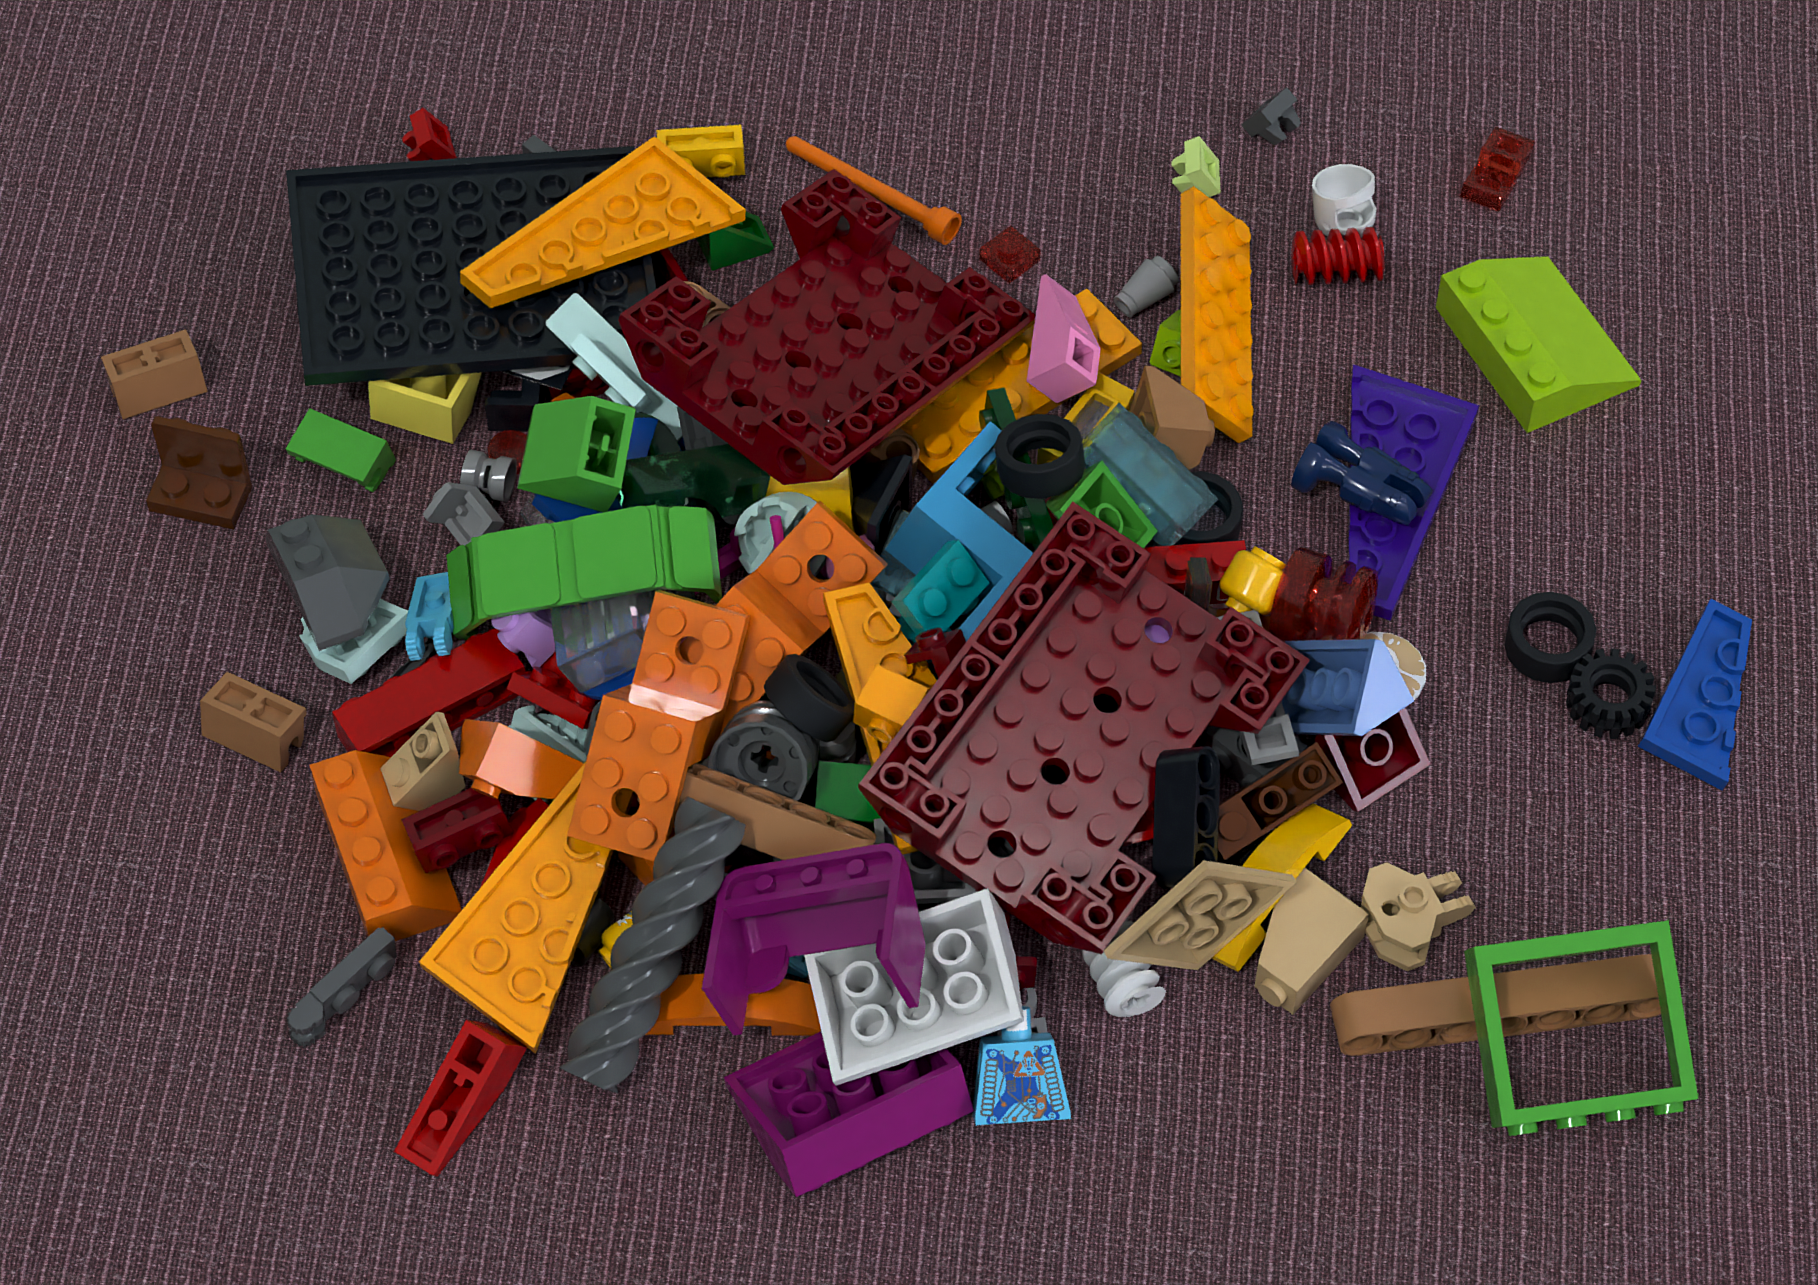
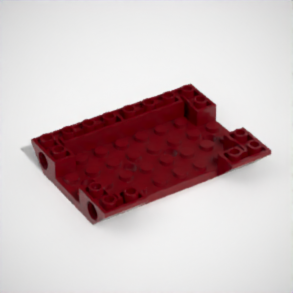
(850, 382)
(1025, 701)

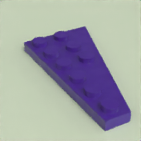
(1423, 434)

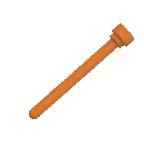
(939, 222)

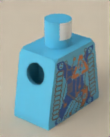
(1018, 1077)

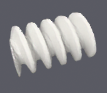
(1124, 984)

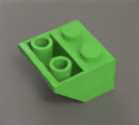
(577, 451)

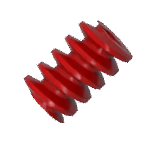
(1337, 254)

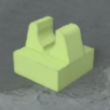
(1197, 168)

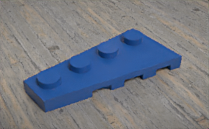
(1702, 697)

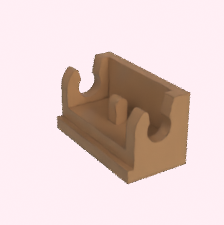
(154, 374)
(252, 721)

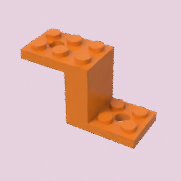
(788, 600)
(658, 725)

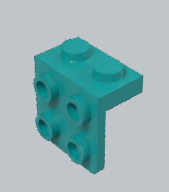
(940, 592)

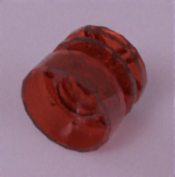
(1315, 601)

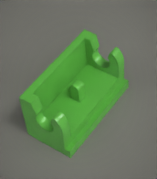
(341, 449)

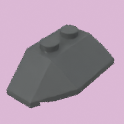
(330, 574)

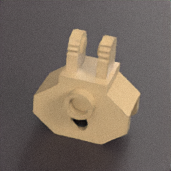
(1408, 912)

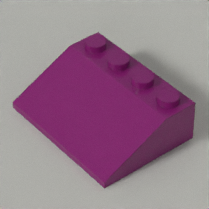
(825, 1129)

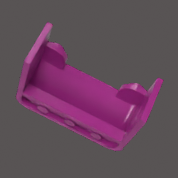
(811, 908)

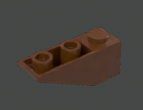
(1273, 799)

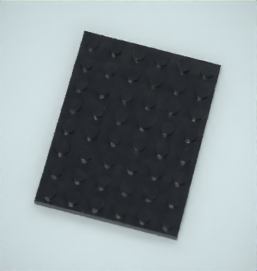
(386, 253)

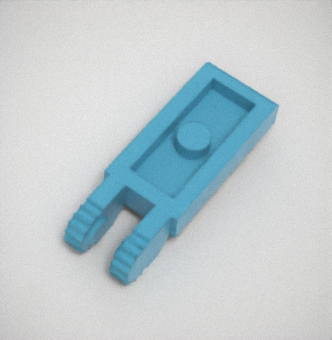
(429, 616)

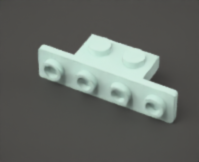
(607, 355)

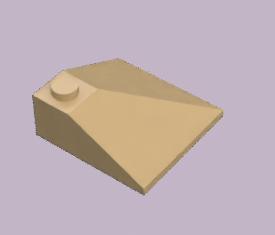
(1200, 915)

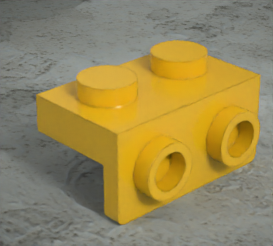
(710, 150)

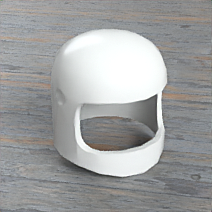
(1341, 194)

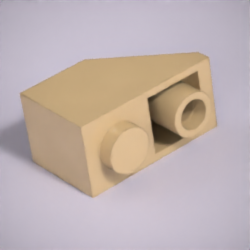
(424, 767)

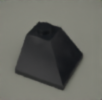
(878, 494)

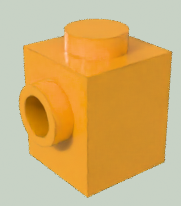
(886, 703)

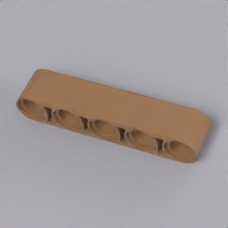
(772, 820)

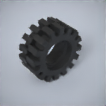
(1608, 715)

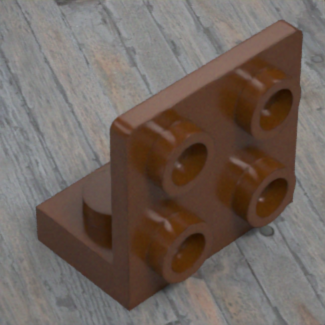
(200, 473)

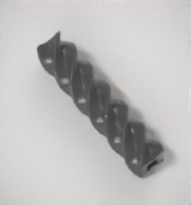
(650, 951)

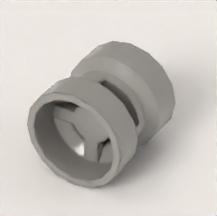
(489, 474)

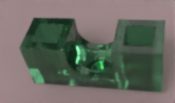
(707, 473)

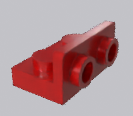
(553, 692)

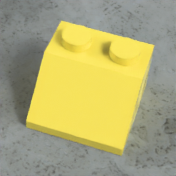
(425, 404)

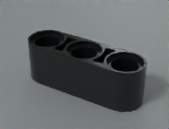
(1185, 812)

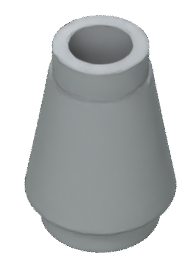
(1147, 286)

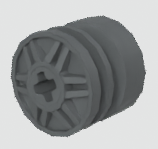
(741, 754)

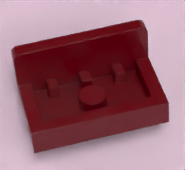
(456, 828)

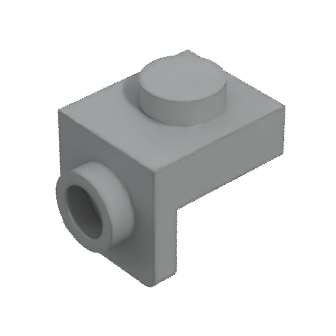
(463, 512)

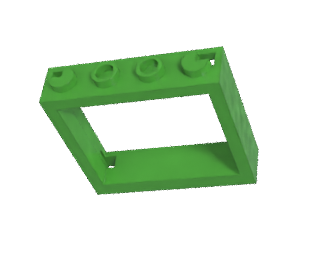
(1572, 1114)

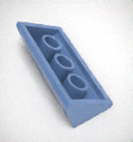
(1344, 688)

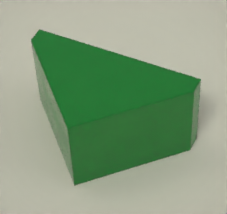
(735, 243)

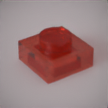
(1009, 254)

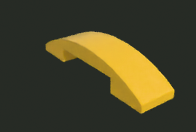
(1288, 851)

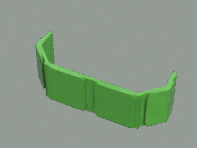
(582, 562)

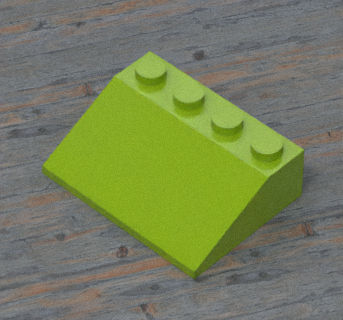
(1532, 338)

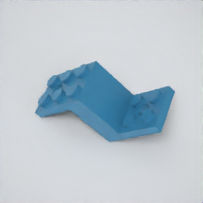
(948, 515)

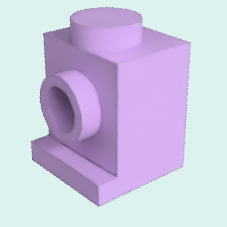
(527, 633)

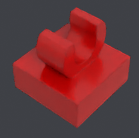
(428, 138)

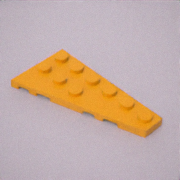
(618, 216)

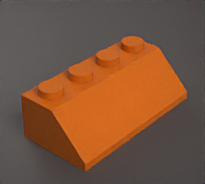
(377, 851)

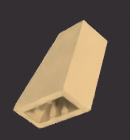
(1306, 941)

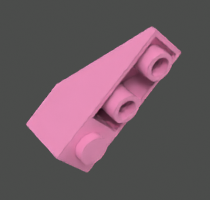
(1063, 345)

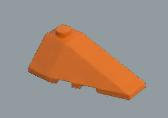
(513, 763)

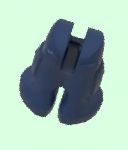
(1372, 483)

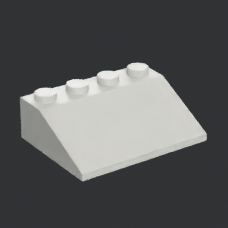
(964, 991)

